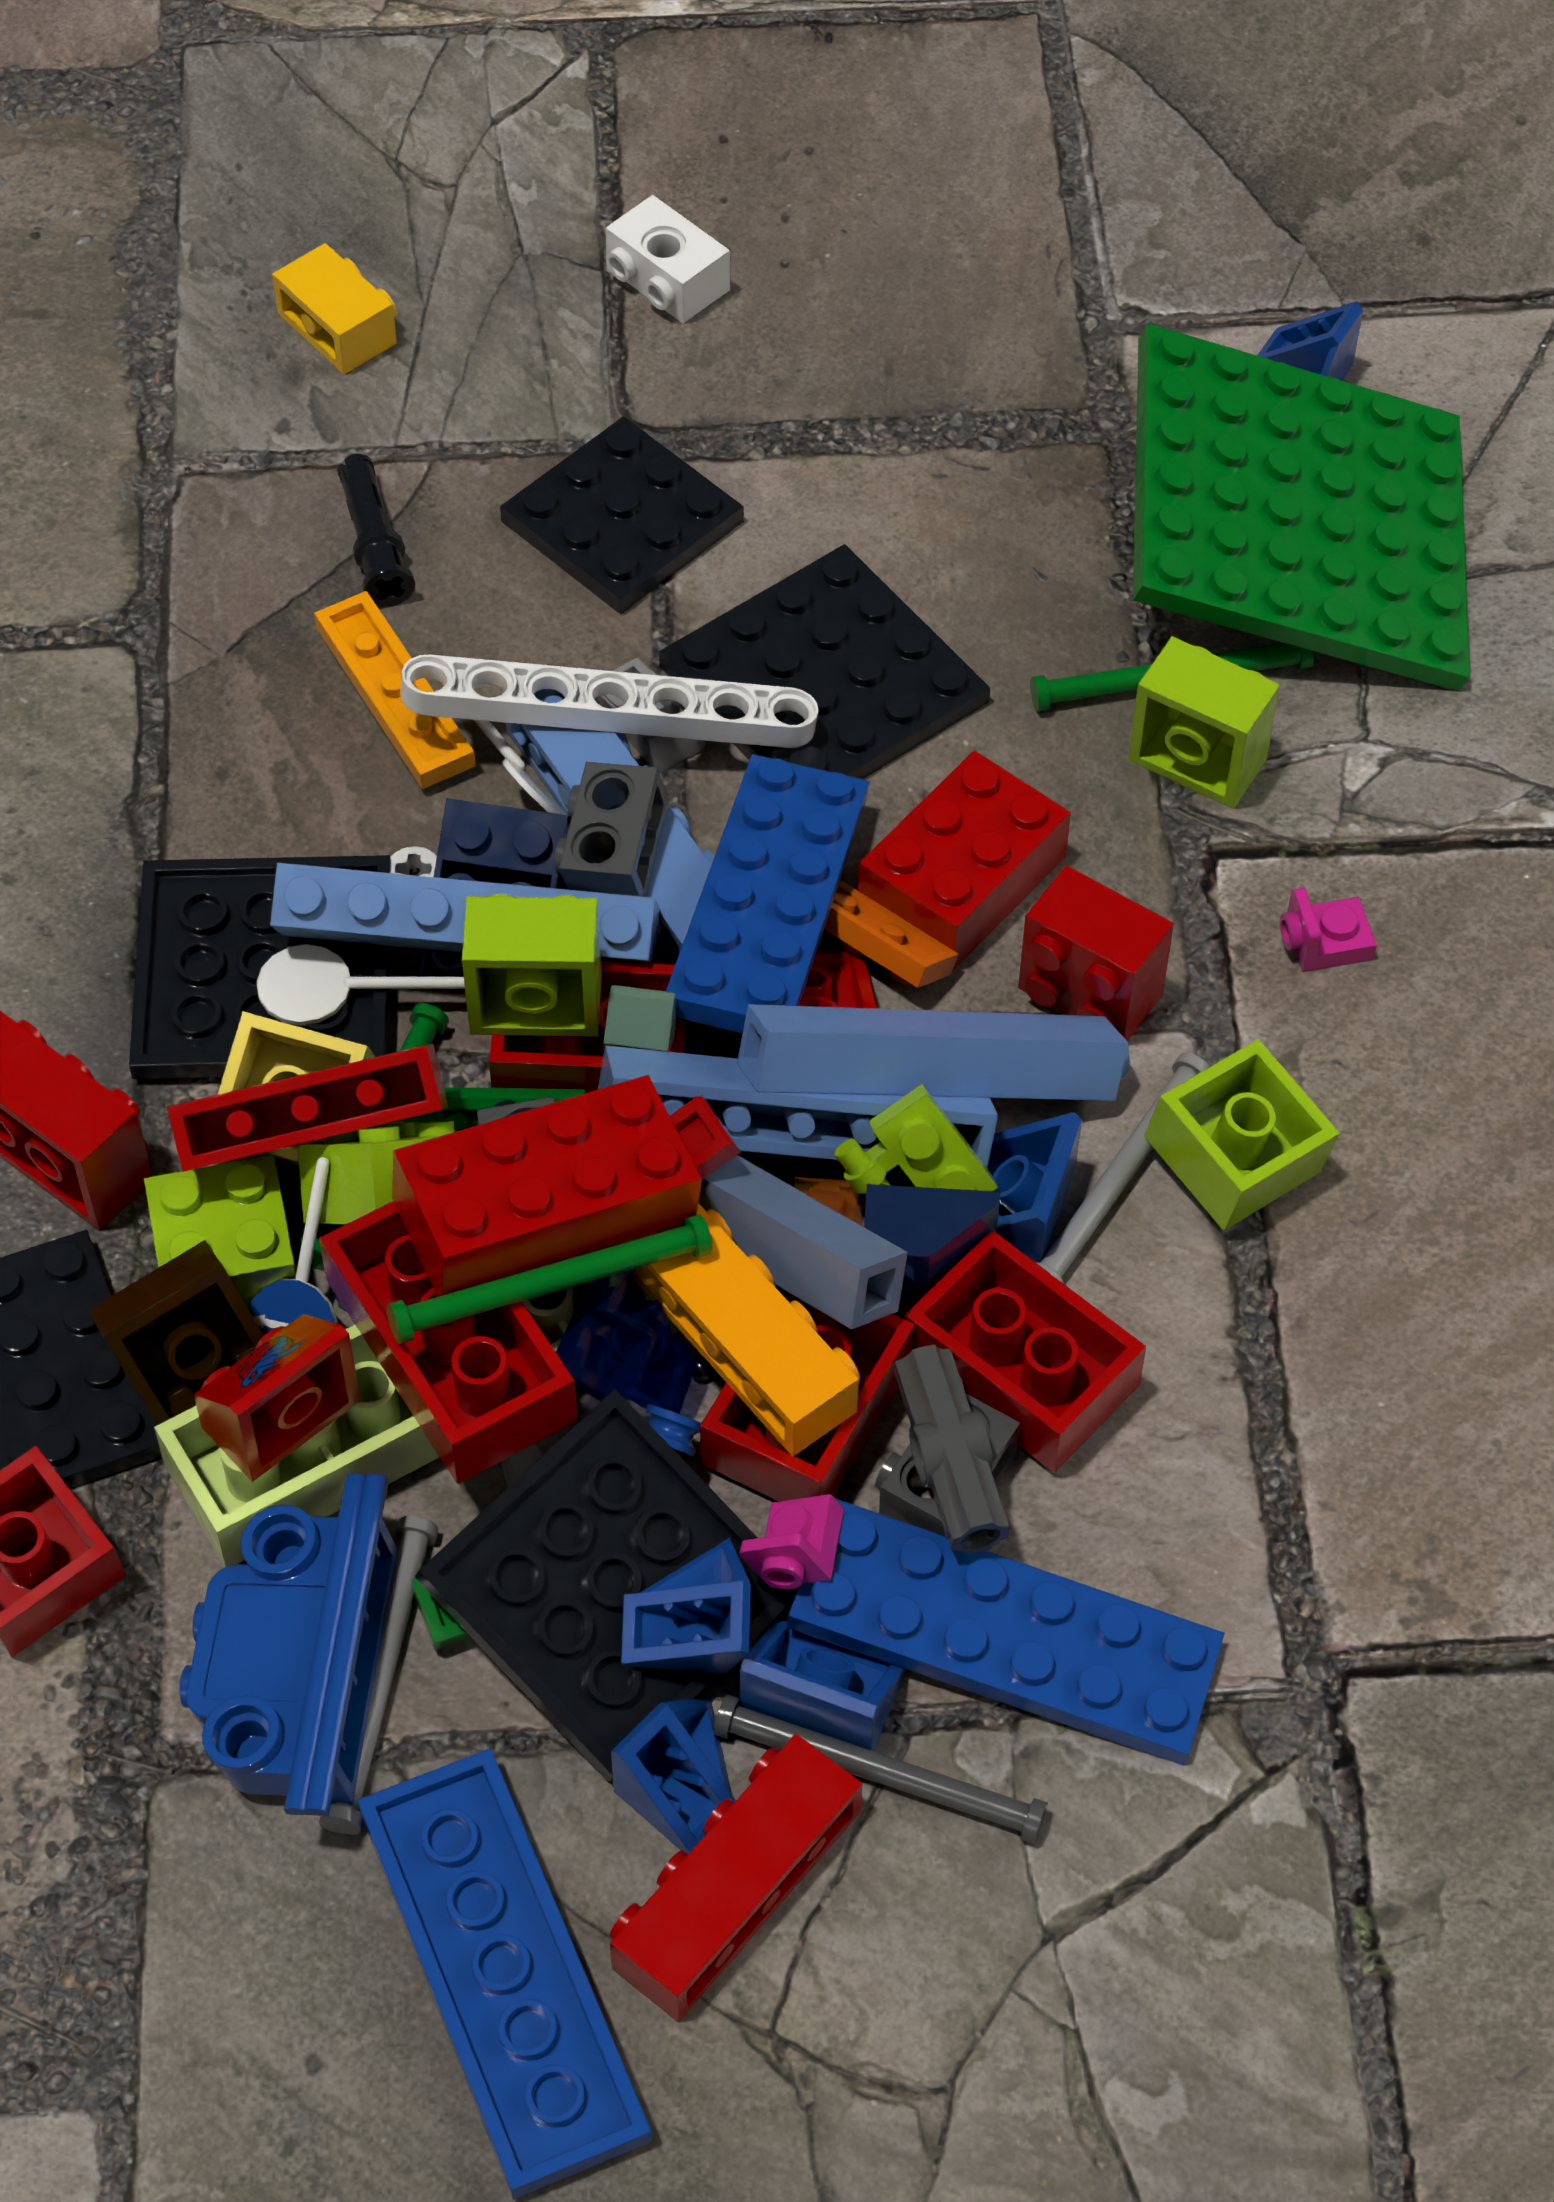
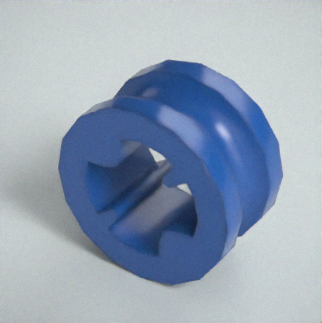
(674, 1429)

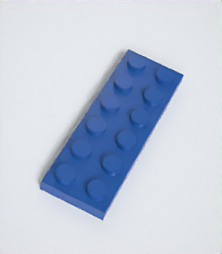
(767, 892)
(1012, 1634)
(504, 1974)

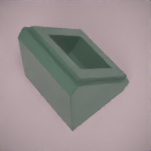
(640, 1018)

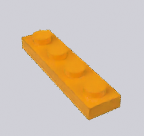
(374, 663)

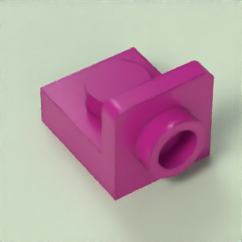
(1326, 932)
(797, 1542)

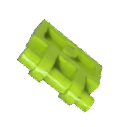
(922, 1143)

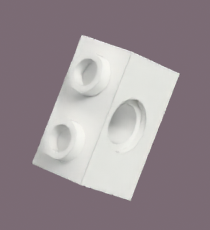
(667, 259)

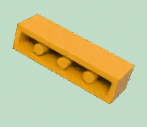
(755, 1338)

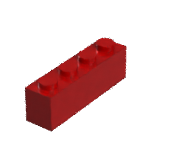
(307, 1107)
(734, 1876)

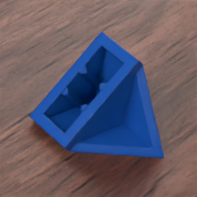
(1318, 343)
(691, 1617)
(673, 1769)

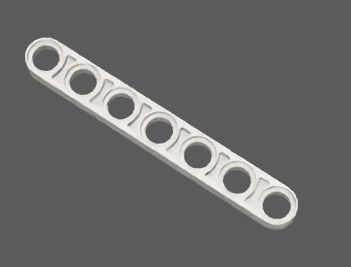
(581, 711)

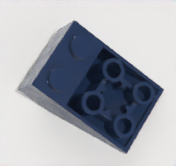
(493, 847)

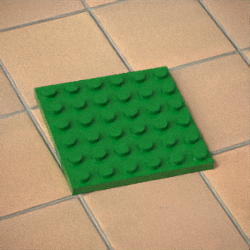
(1299, 508)

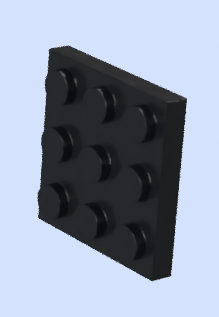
(622, 514)

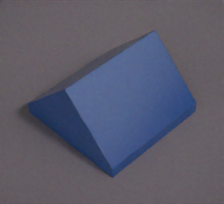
(1033, 1178)
(819, 1685)

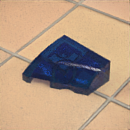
(626, 1346)

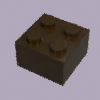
(177, 1329)

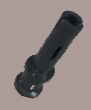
(377, 546)

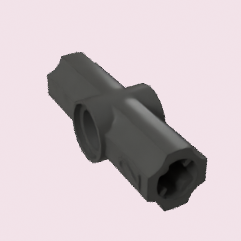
(951, 1449)

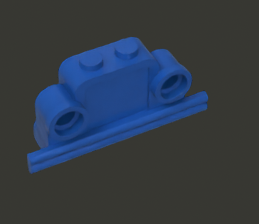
(295, 1649)

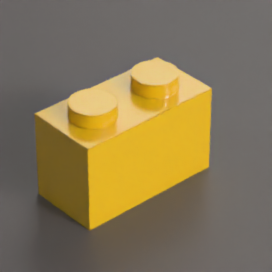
(335, 308)

